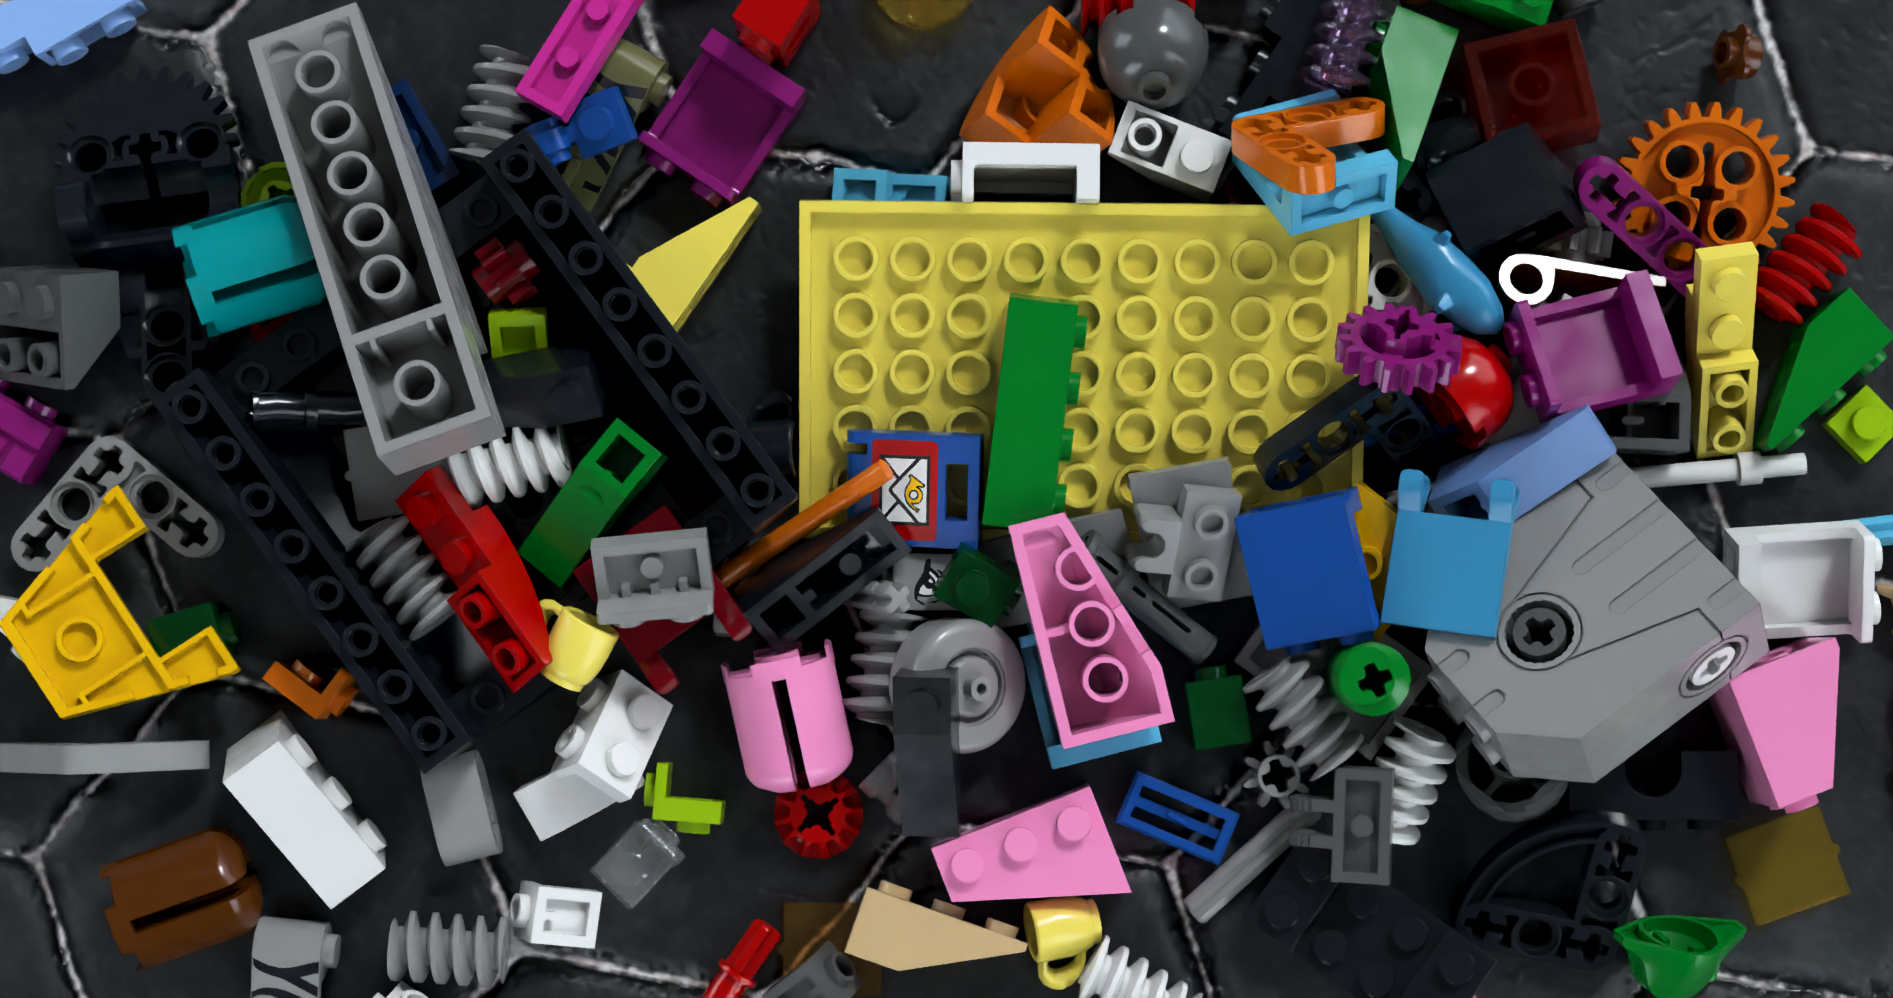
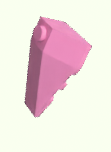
(1089, 650)

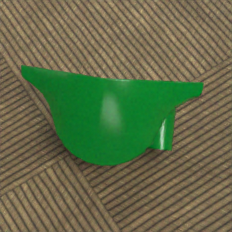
(1677, 952)

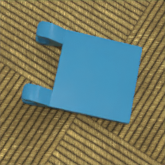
(1448, 568)

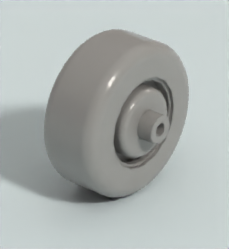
(989, 673)

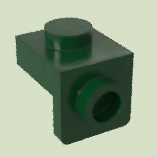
(979, 585)

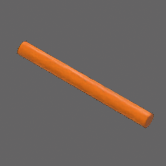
(804, 523)

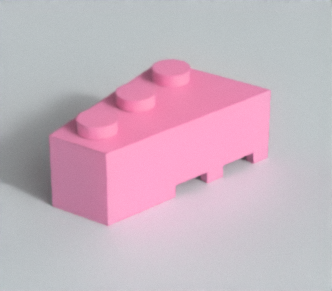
(1034, 853)

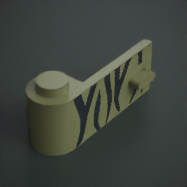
(641, 82)

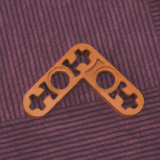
(1293, 142)

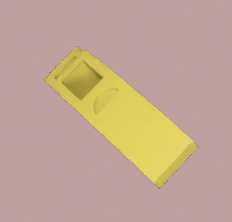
(1719, 349)

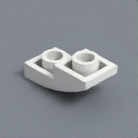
(560, 803)

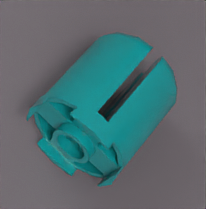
(249, 264)

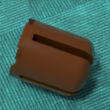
(182, 896)

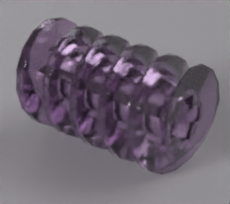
(1343, 45)

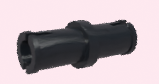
(305, 408)

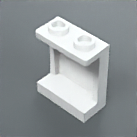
(1027, 171)
(1809, 576)

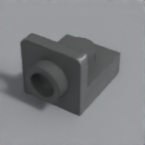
(822, 975)

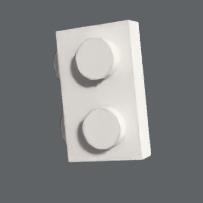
(612, 734)

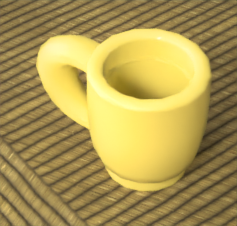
(576, 645)
(1060, 930)

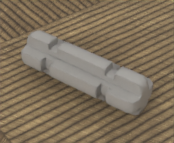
(881, 597)

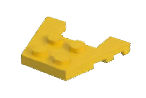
(85, 639)

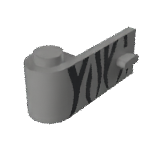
(292, 957)

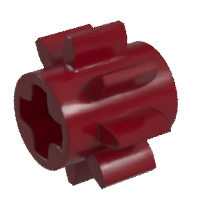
(506, 272)

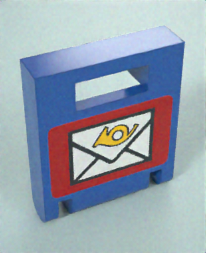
(918, 492)

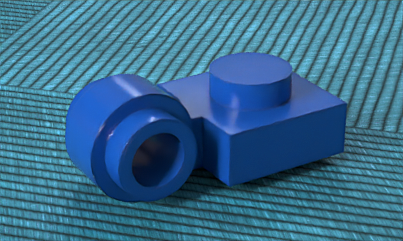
(595, 126)

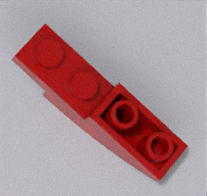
(492, 583)

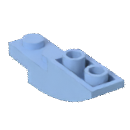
(60, 28)

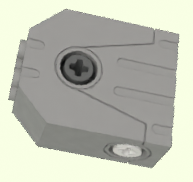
(1601, 633)

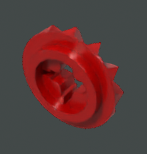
(816, 841)

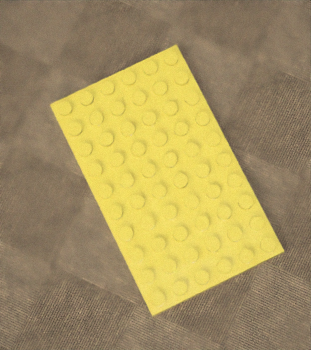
(1194, 349)

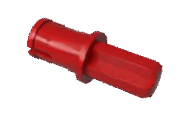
(744, 962)

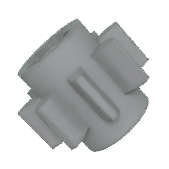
(1585, 246)
(1261, 767)

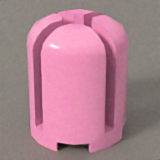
(816, 711)

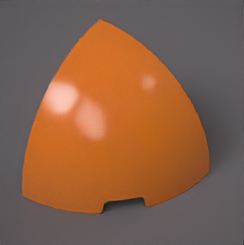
(1043, 91)

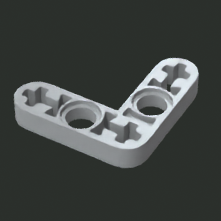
(135, 475)
(104, 757)

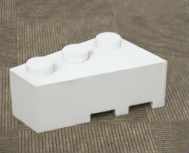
(304, 810)

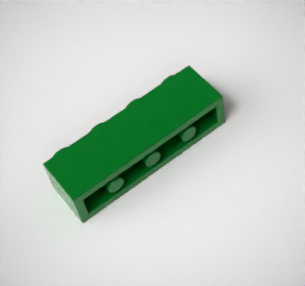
(1031, 409)

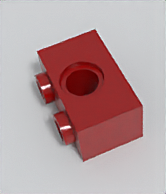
(775, 27)

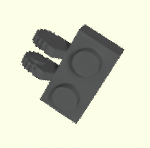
(1361, 824)

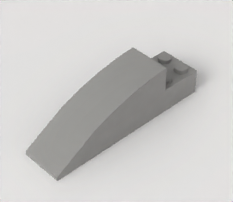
(377, 242)

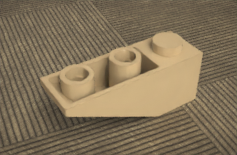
(912, 936)

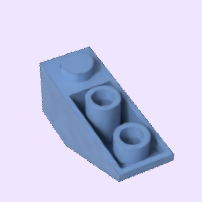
(1535, 460)

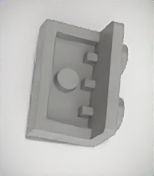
(653, 577)

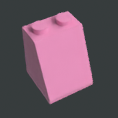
(1784, 723)

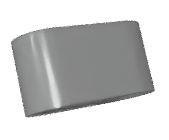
(462, 809)

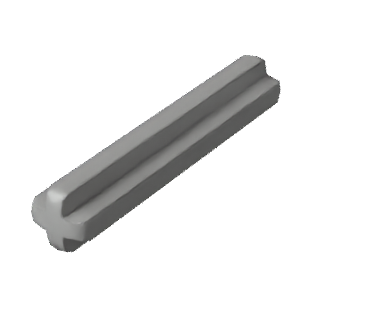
(1246, 864)

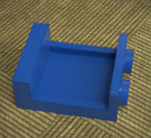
(1308, 571)

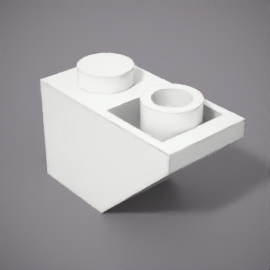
(1170, 151)

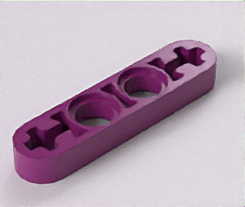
(1648, 244)

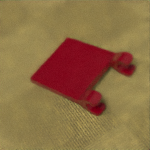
(653, 635)

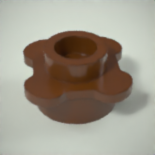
(1737, 54)

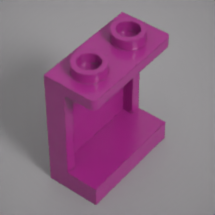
(722, 121)
(1593, 349)

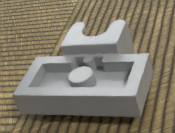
(1188, 543)

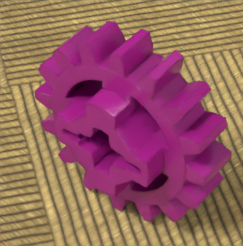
(1398, 349)

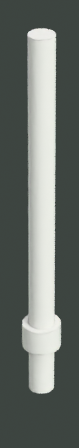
(1744, 469)

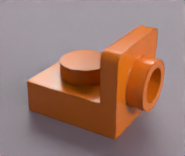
(301, 686)

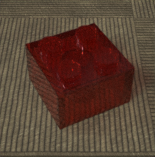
(1533, 79)

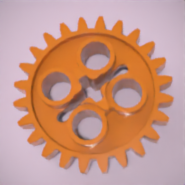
(1751, 198)

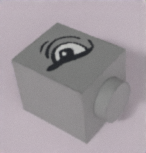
(920, 575)

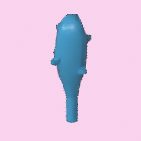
(1442, 273)

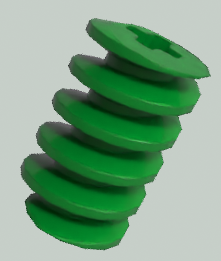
(1387, 686)

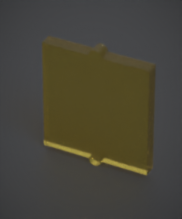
(1787, 865)

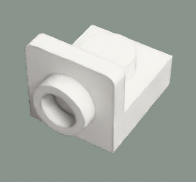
(555, 915)

